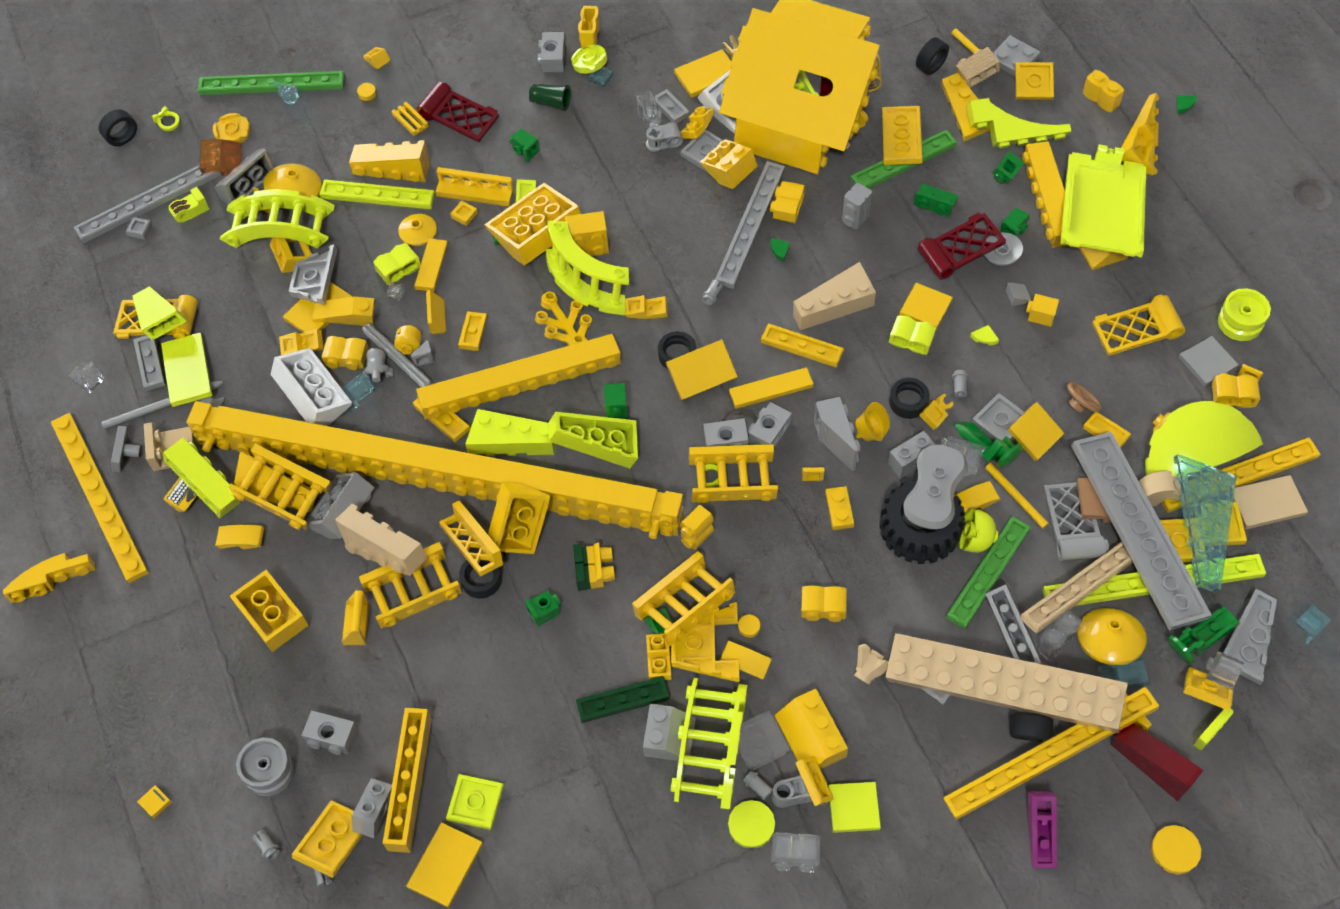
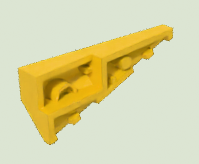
(1143, 137)

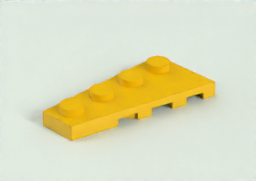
(959, 96)
(245, 463)

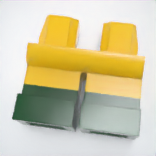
(589, 567)

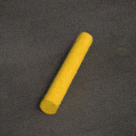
(964, 40)

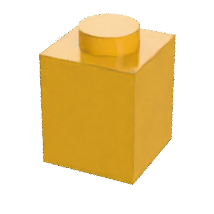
(1042, 309)

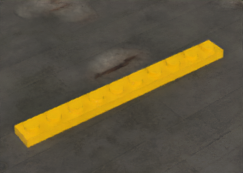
(99, 498)
(1043, 758)

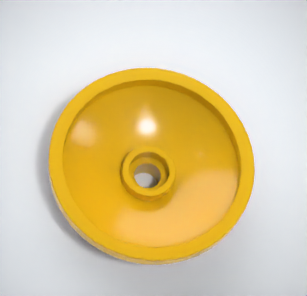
(294, 178)
(1111, 644)

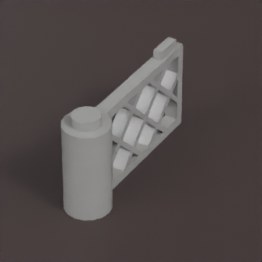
(1075, 545)

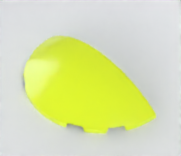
(1204, 433)

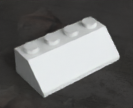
(310, 387)

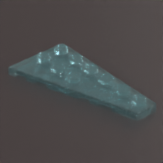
(1207, 515)

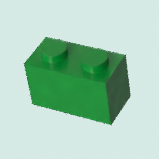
(615, 401)

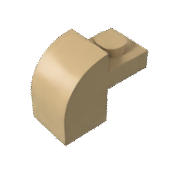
(1161, 486)

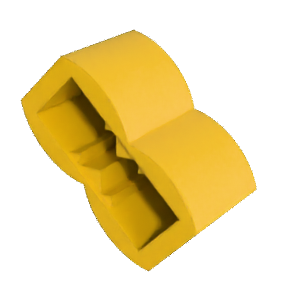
(589, 26)
(1103, 91)
(788, 201)
(345, 352)
(1236, 391)
(696, 527)
(824, 603)

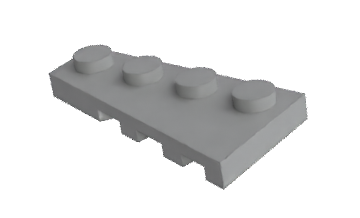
(1252, 636)

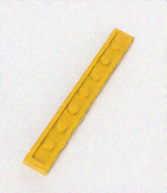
(1264, 466)

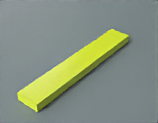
(377, 194)

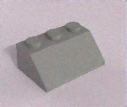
(245, 177)
(346, 490)

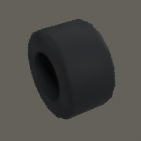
(1031, 727)

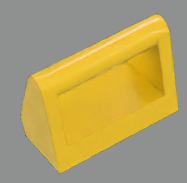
(284, 256)
(356, 619)

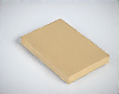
(1269, 502)

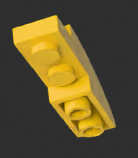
(40, 578)

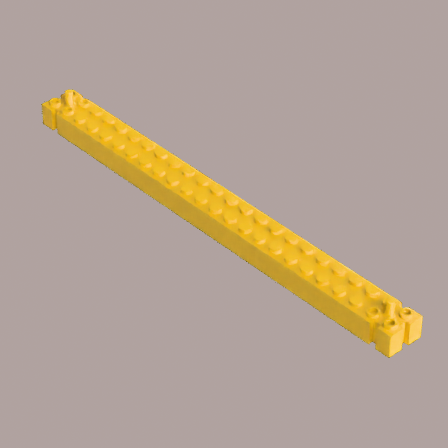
(436, 467)

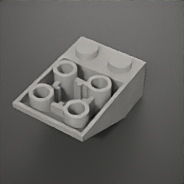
(836, 431)

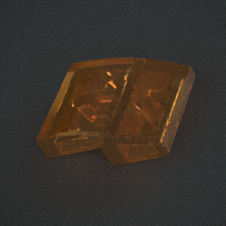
(219, 155)

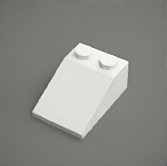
(712, 98)

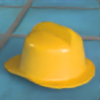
(873, 423)

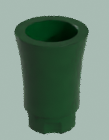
(551, 95)

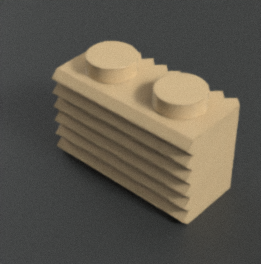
(978, 67)

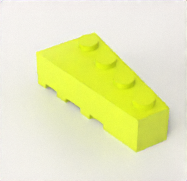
(509, 435)
(597, 436)

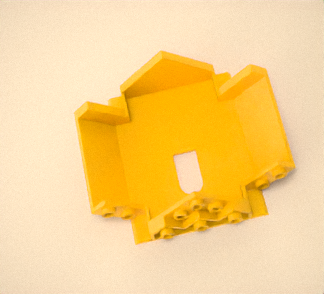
(760, 88)

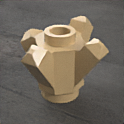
(869, 664)

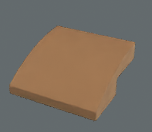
(1089, 502)

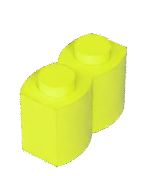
(397, 263)
(912, 334)

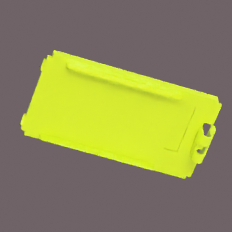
(1104, 202)

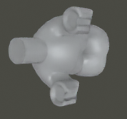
(376, 365)

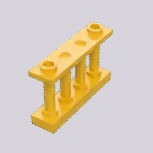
(732, 454)
(281, 466)
(375, 579)
(672, 583)

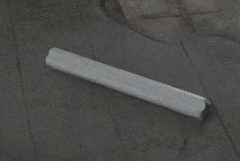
(396, 355)

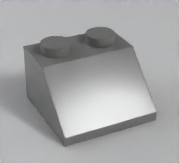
(662, 732)

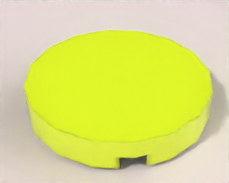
(589, 59)
(751, 824)

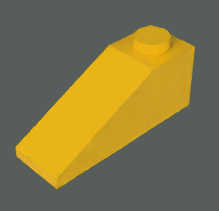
(345, 311)

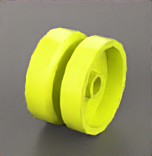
(1244, 314)

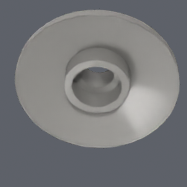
(1012, 250)

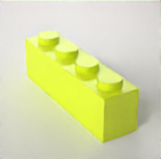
(201, 477)

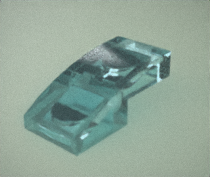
(357, 390)
(1131, 673)

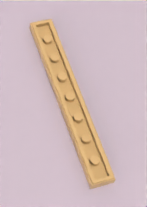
(1077, 588)

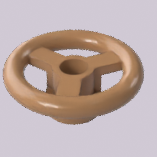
(1082, 398)

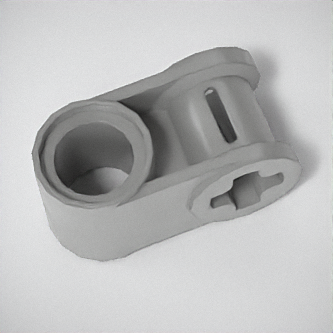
(665, 136)
(796, 790)

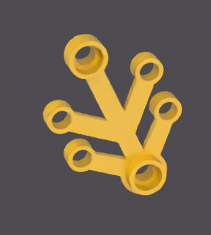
(549, 302)

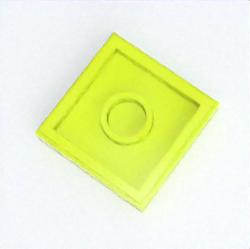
(475, 802)
(854, 807)

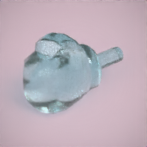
(288, 94)

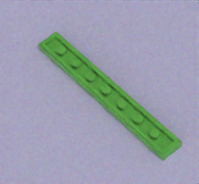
(264, 82)

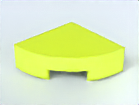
(985, 335)

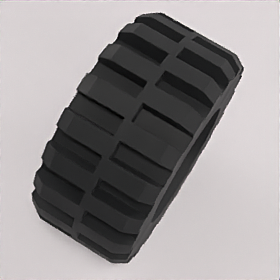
(914, 544)

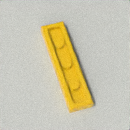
(802, 345)
(771, 388)

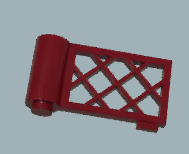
(440, 97)
(939, 256)

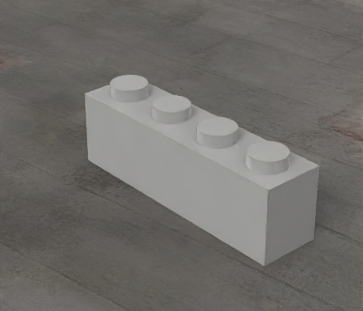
(1012, 626)

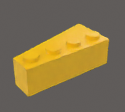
(391, 161)

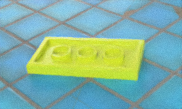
(186, 369)

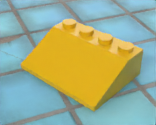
(524, 225)

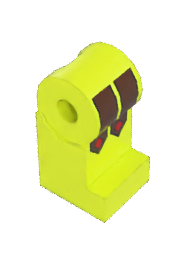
(188, 206)

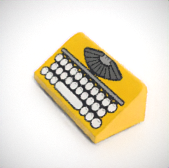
(180, 496)

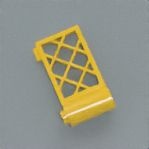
(184, 304)
(1162, 314)

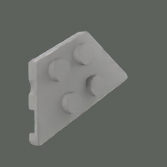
(313, 276)

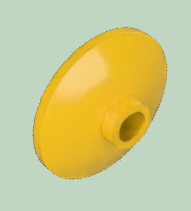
(419, 235)

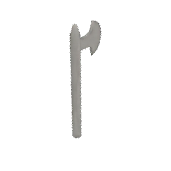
(157, 406)

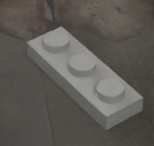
(149, 363)

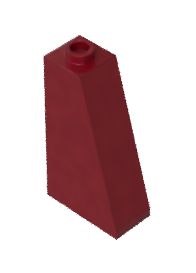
(1157, 760)

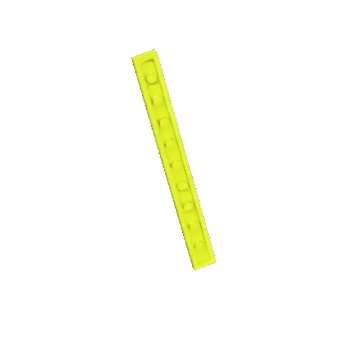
(1132, 584)

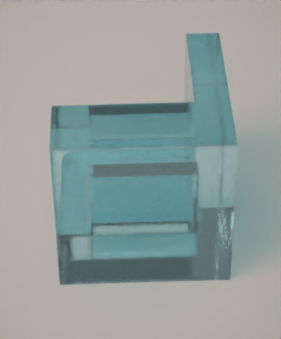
(1312, 622)

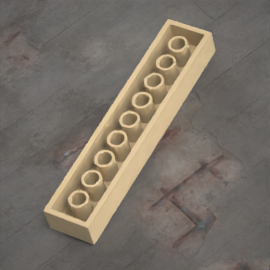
(1007, 682)

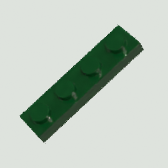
(622, 699)

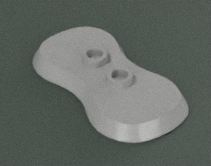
(932, 498)

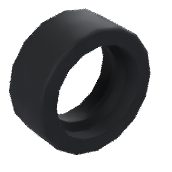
(932, 55)
(113, 118)
(674, 338)
(908, 384)
(483, 591)

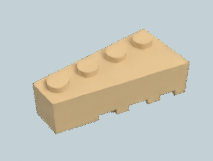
(379, 541)

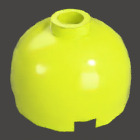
(978, 531)

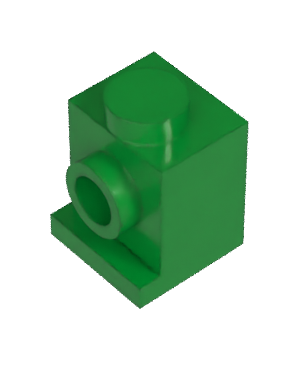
(524, 144)
(1007, 168)
(1015, 222)
(540, 613)

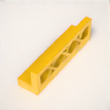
(474, 189)
(477, 539)

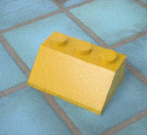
(518, 518)
(811, 730)

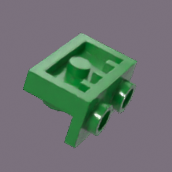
(935, 200)

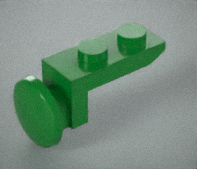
(993, 451)
(1203, 635)

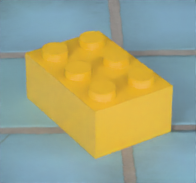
(269, 610)

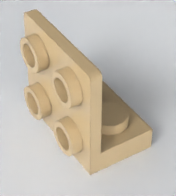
(157, 442)

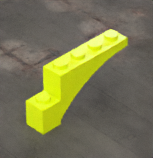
(1008, 129)

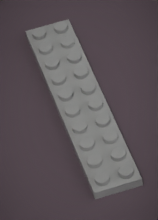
(1141, 531)

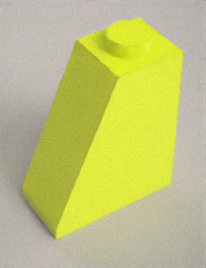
(156, 314)

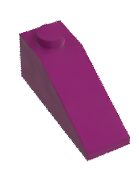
(1042, 828)

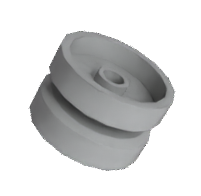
(265, 766)

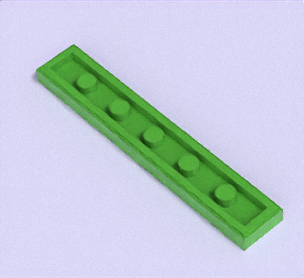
(879, 172)
(988, 572)

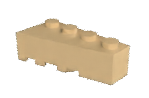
(835, 298)

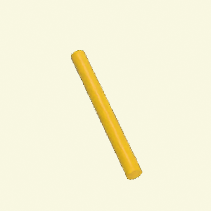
(1017, 496)

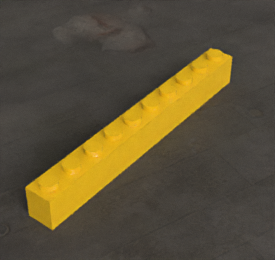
(518, 376)

